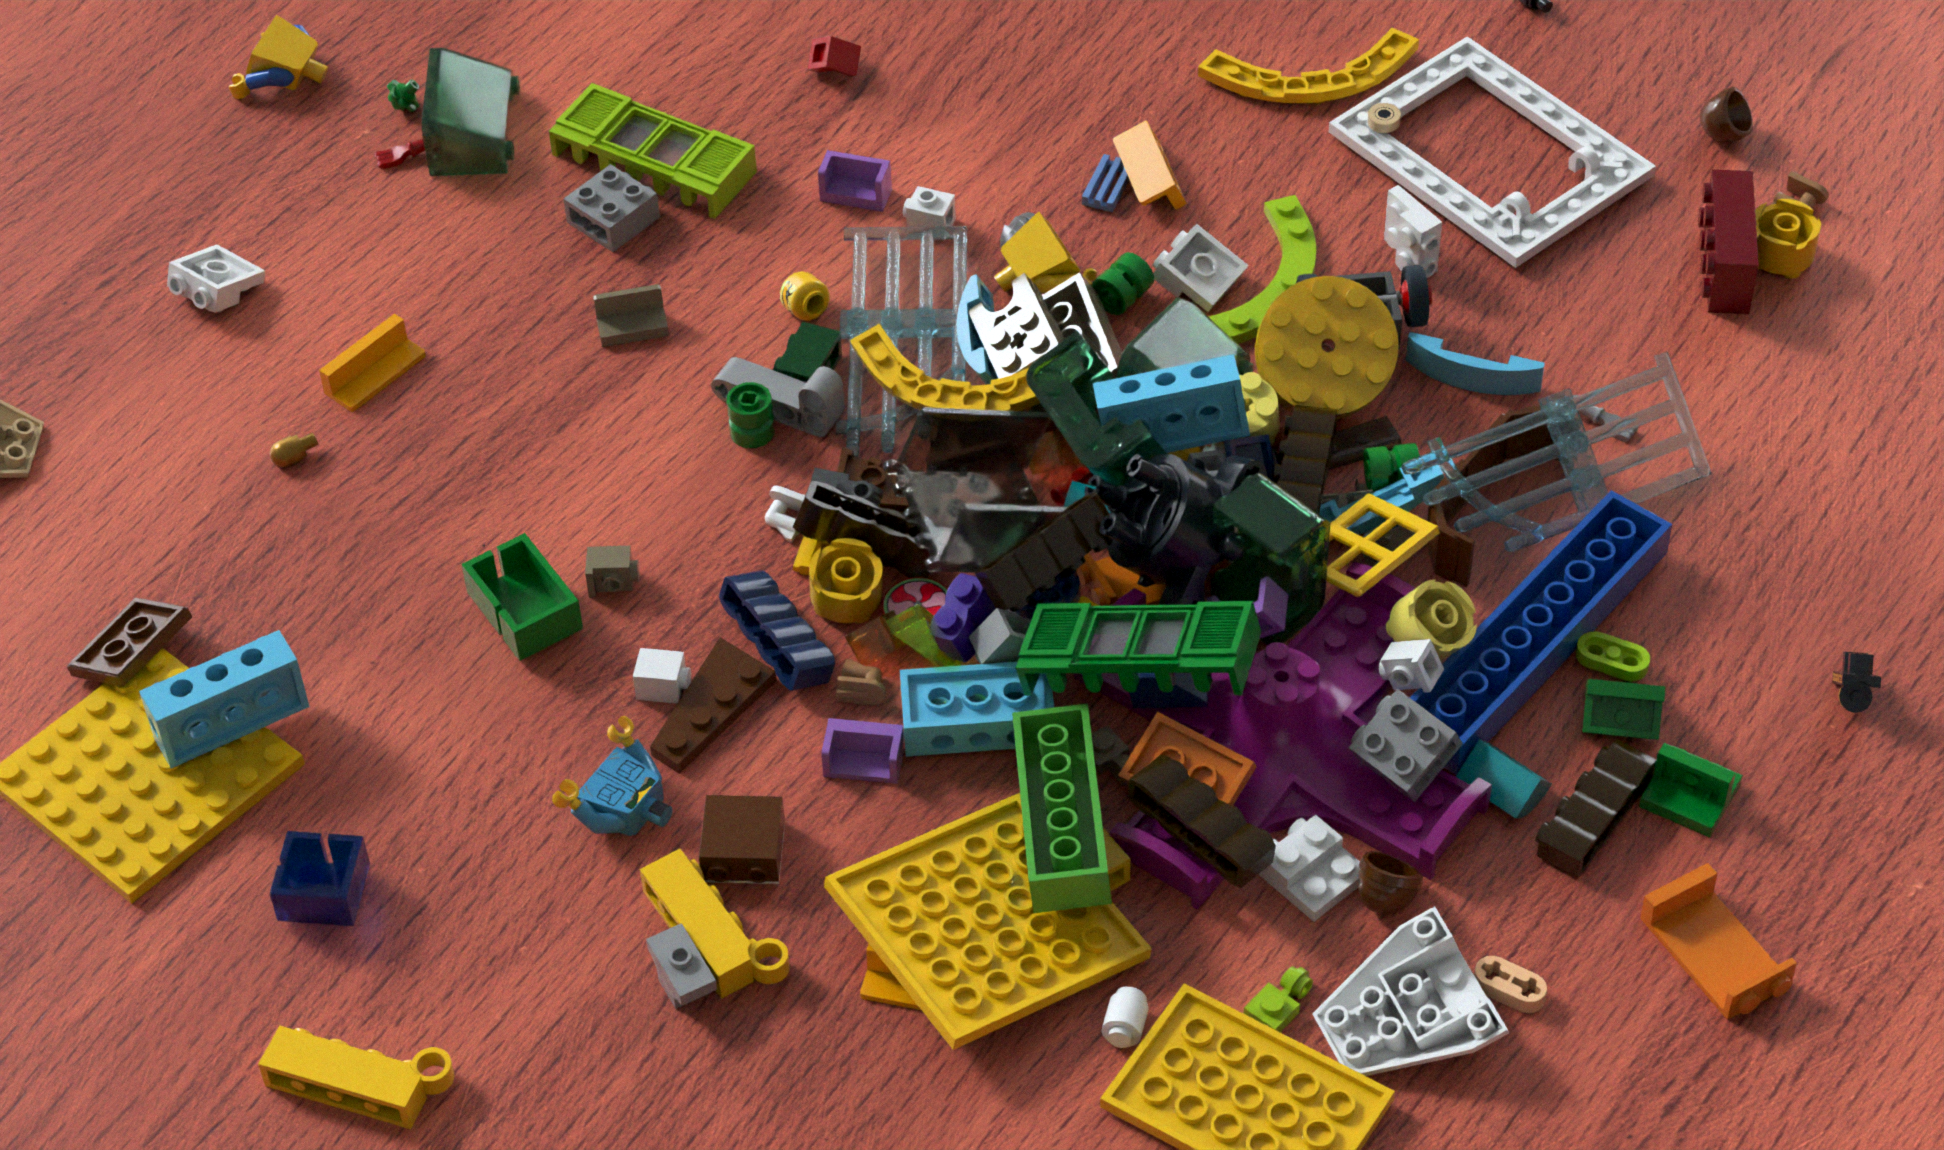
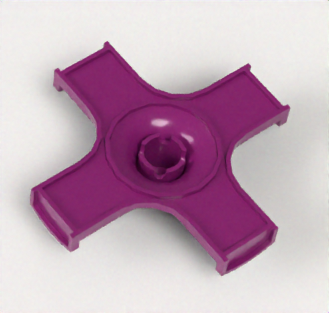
(1298, 730)

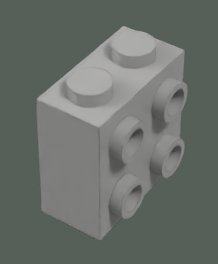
(611, 207)
(1405, 744)

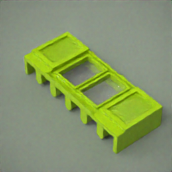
(656, 145)

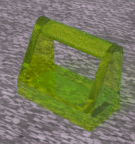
(914, 630)

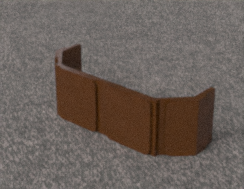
(1450, 550)

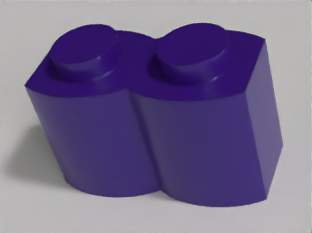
(962, 614)

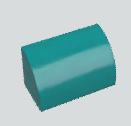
(1513, 784)

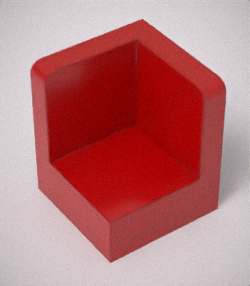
(834, 55)

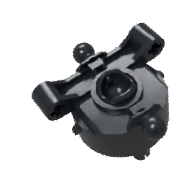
(1167, 523)

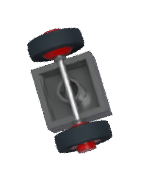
(1414, 294)

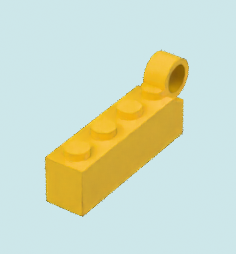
(682, 896)
(353, 1077)

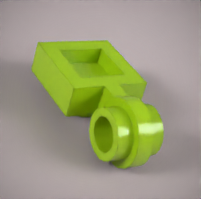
(1277, 1007)

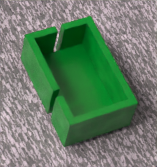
(529, 599)

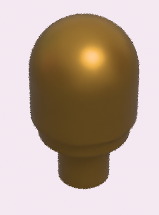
(291, 450)

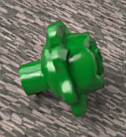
(403, 95)

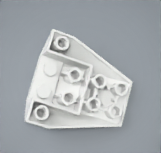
(1409, 1003)

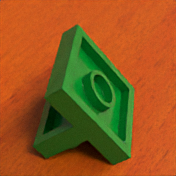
(1623, 709)
(1689, 790)

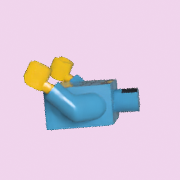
(621, 791)

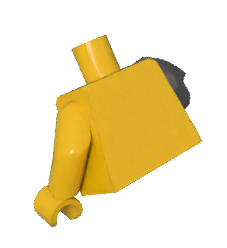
(1036, 250)

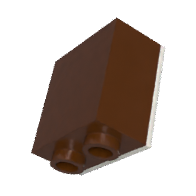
(742, 839)

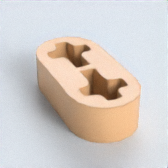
(1511, 984)

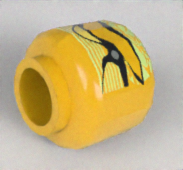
(804, 296)

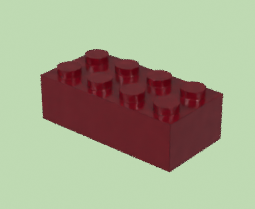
(1728, 241)

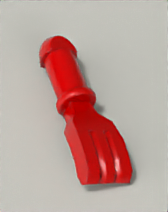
(396, 155)

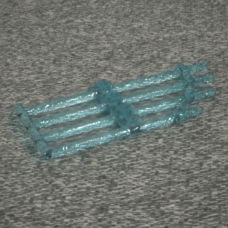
(899, 323)
(1575, 454)

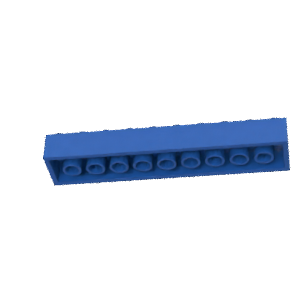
(1544, 619)

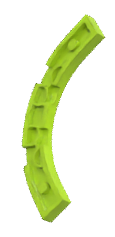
(1298, 258)

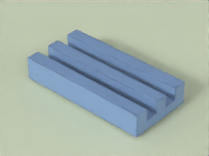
(1114, 167)

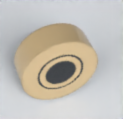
(1384, 118)

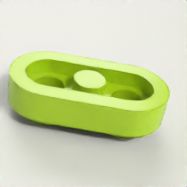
(1612, 656)

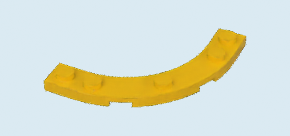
(1312, 86)
(918, 390)

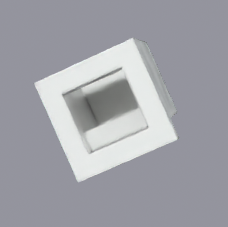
(1411, 665)

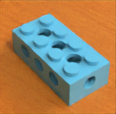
(1180, 403)
(224, 698)
(965, 707)

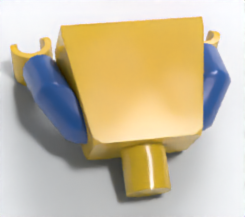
(280, 60)

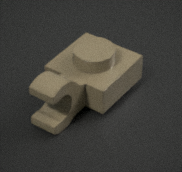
(1109, 752)

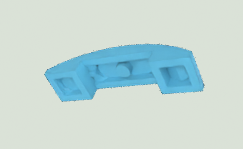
(968, 337)
(1473, 373)
(1404, 494)

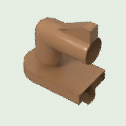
(1808, 190)
(860, 684)

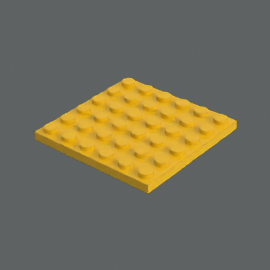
(115, 801)
(962, 929)

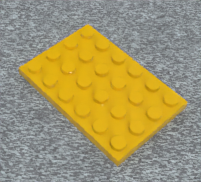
(1236, 1084)

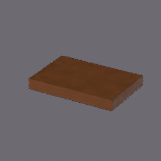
(129, 642)

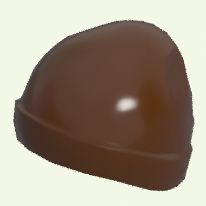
(1727, 116)
(1387, 882)

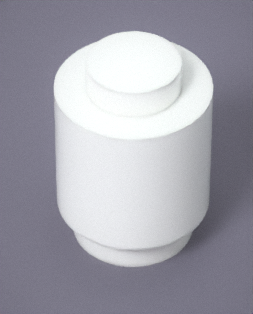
(1125, 1017)

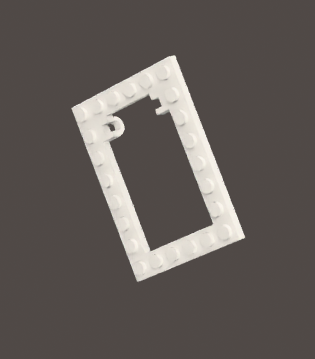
(1609, 164)

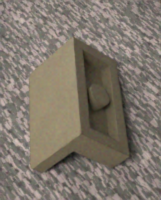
(630, 315)

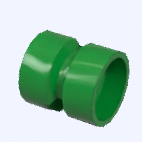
(1123, 283)
(750, 415)
(1383, 466)

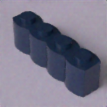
(777, 630)

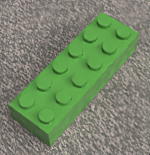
(1061, 809)

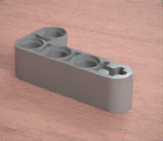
(802, 405)

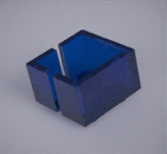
(320, 889)

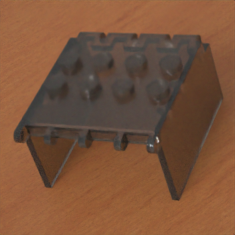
(970, 484)

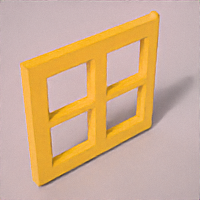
(1387, 559)

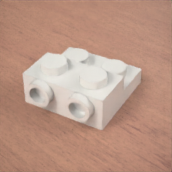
(1412, 231)
(1198, 267)
(213, 278)
(1312, 867)

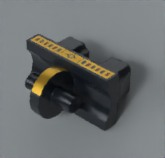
(1855, 681)

